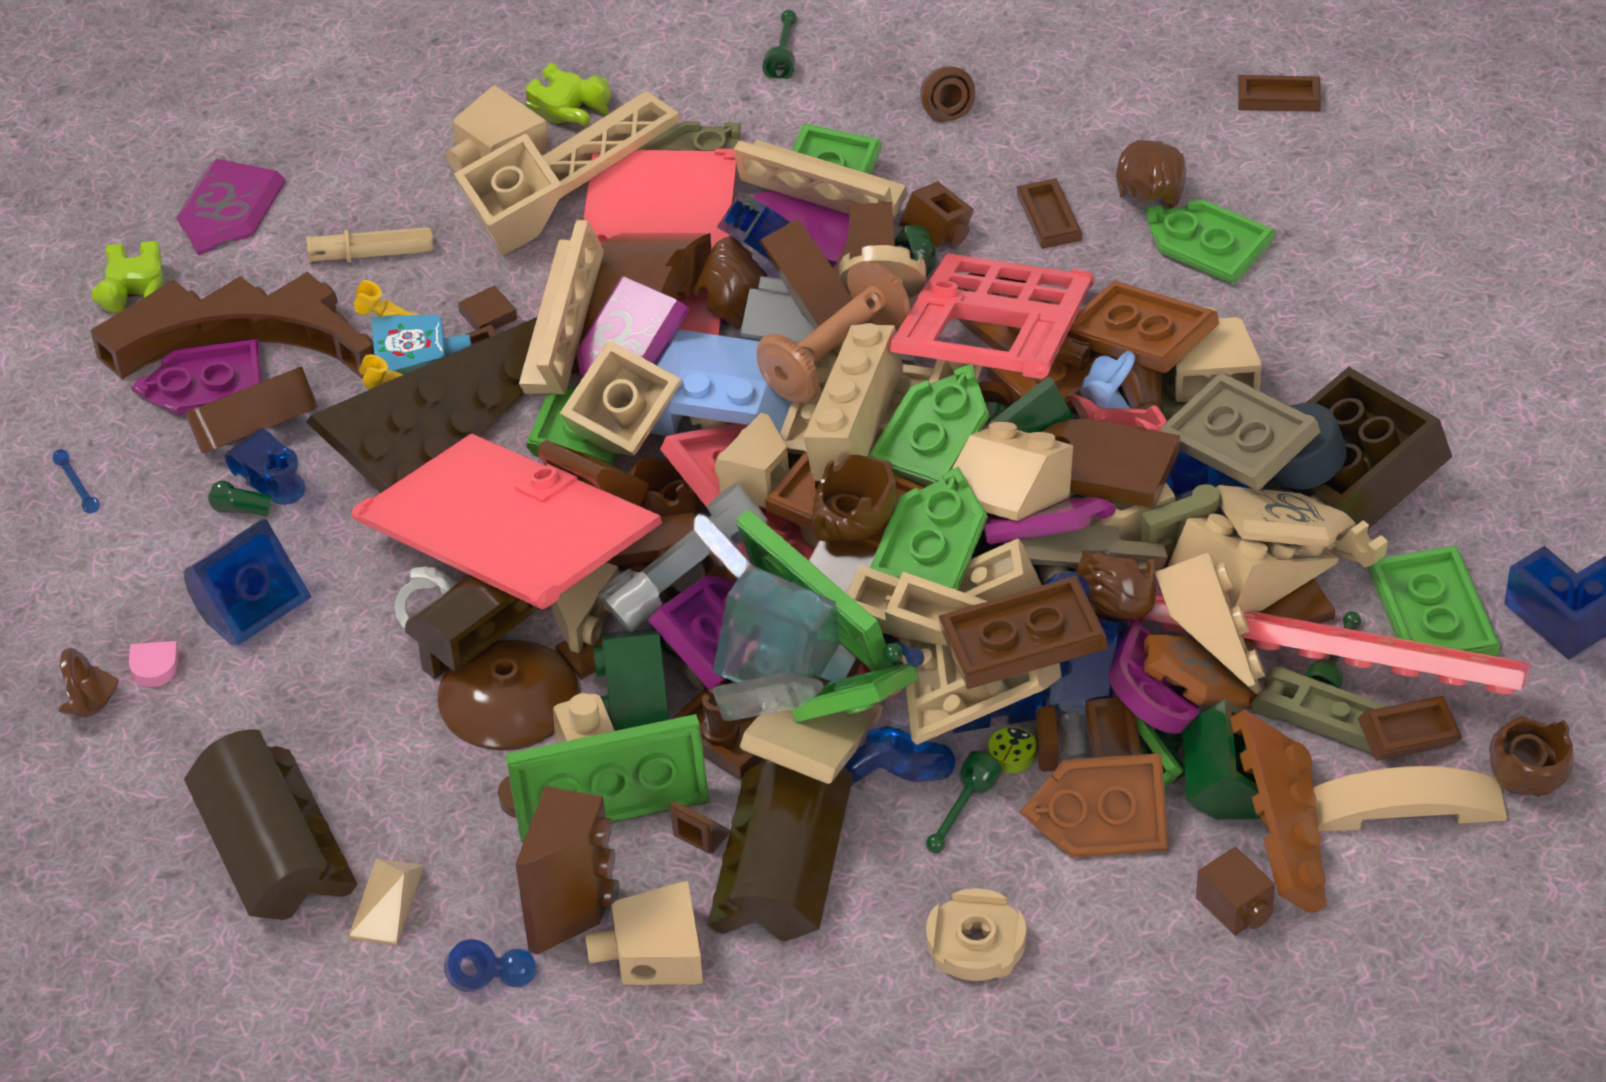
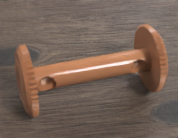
(789, 365)

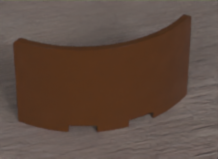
(656, 260)

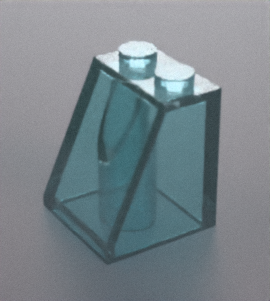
(775, 629)

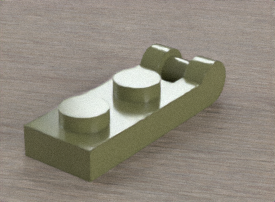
(1314, 706)

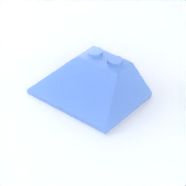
(717, 383)

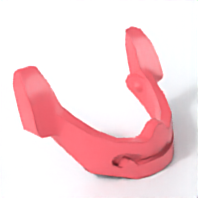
(1146, 419)

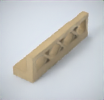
(612, 137)
(813, 178)
(562, 312)

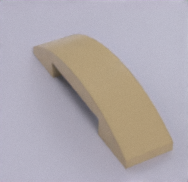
(1408, 793)

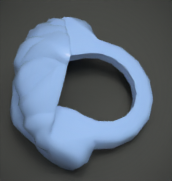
(1104, 380)

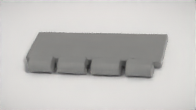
(774, 311)

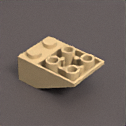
(1258, 569)

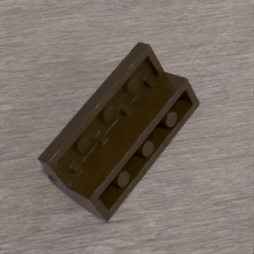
(464, 624)
(266, 825)
(780, 852)

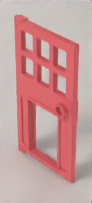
(1042, 324)

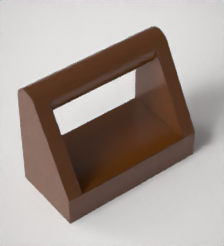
(594, 472)

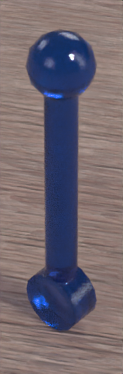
(89, 504)
(914, 656)

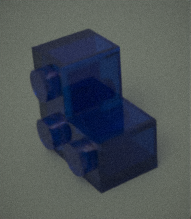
(1559, 602)
(1087, 675)

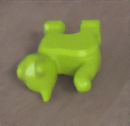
(565, 94)
(128, 275)

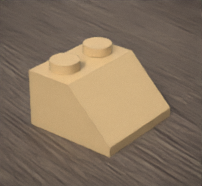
(511, 193)
(619, 400)
(1016, 470)

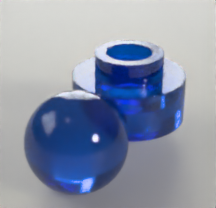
(513, 968)

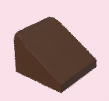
(696, 828)

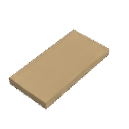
(811, 746)

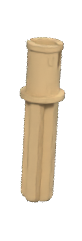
(369, 244)

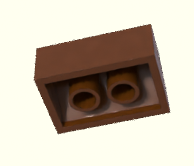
(565, 868)

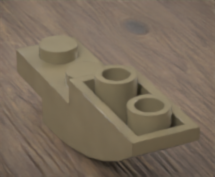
(1063, 550)

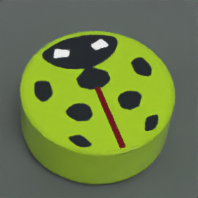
(1013, 749)

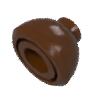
(947, 93)

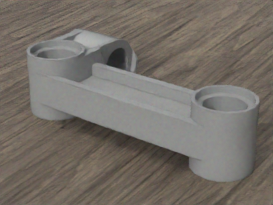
(635, 595)

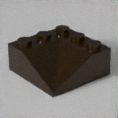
(1387, 443)

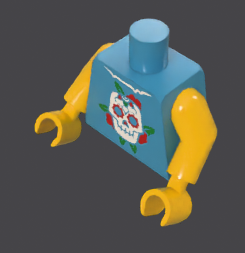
(400, 338)

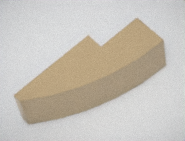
(907, 604)

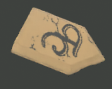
(1282, 517)

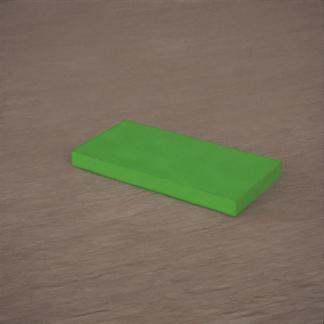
(857, 628)
(632, 769)

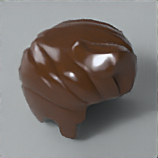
(1151, 172)
(728, 278)
(667, 489)
(854, 499)
(1117, 585)
(1531, 756)

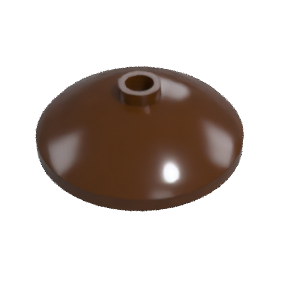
(506, 695)

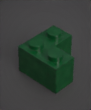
(633, 677)

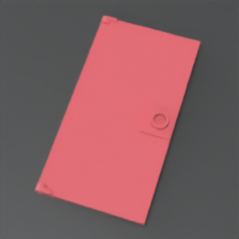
(666, 195)
(506, 519)

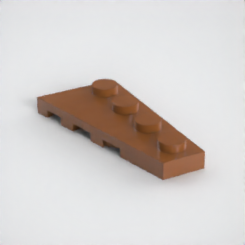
(1286, 808)

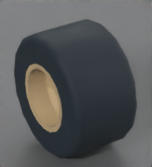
(1320, 457)

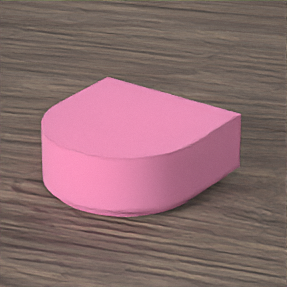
(153, 662)

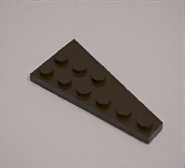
(428, 410)

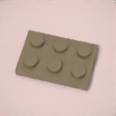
(1241, 431)

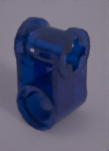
(267, 467)

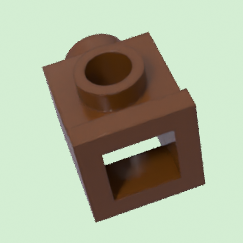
(940, 213)

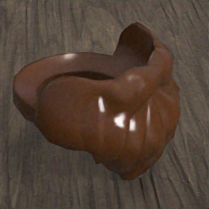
(86, 685)

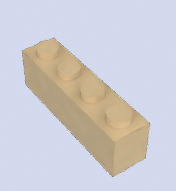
(853, 397)

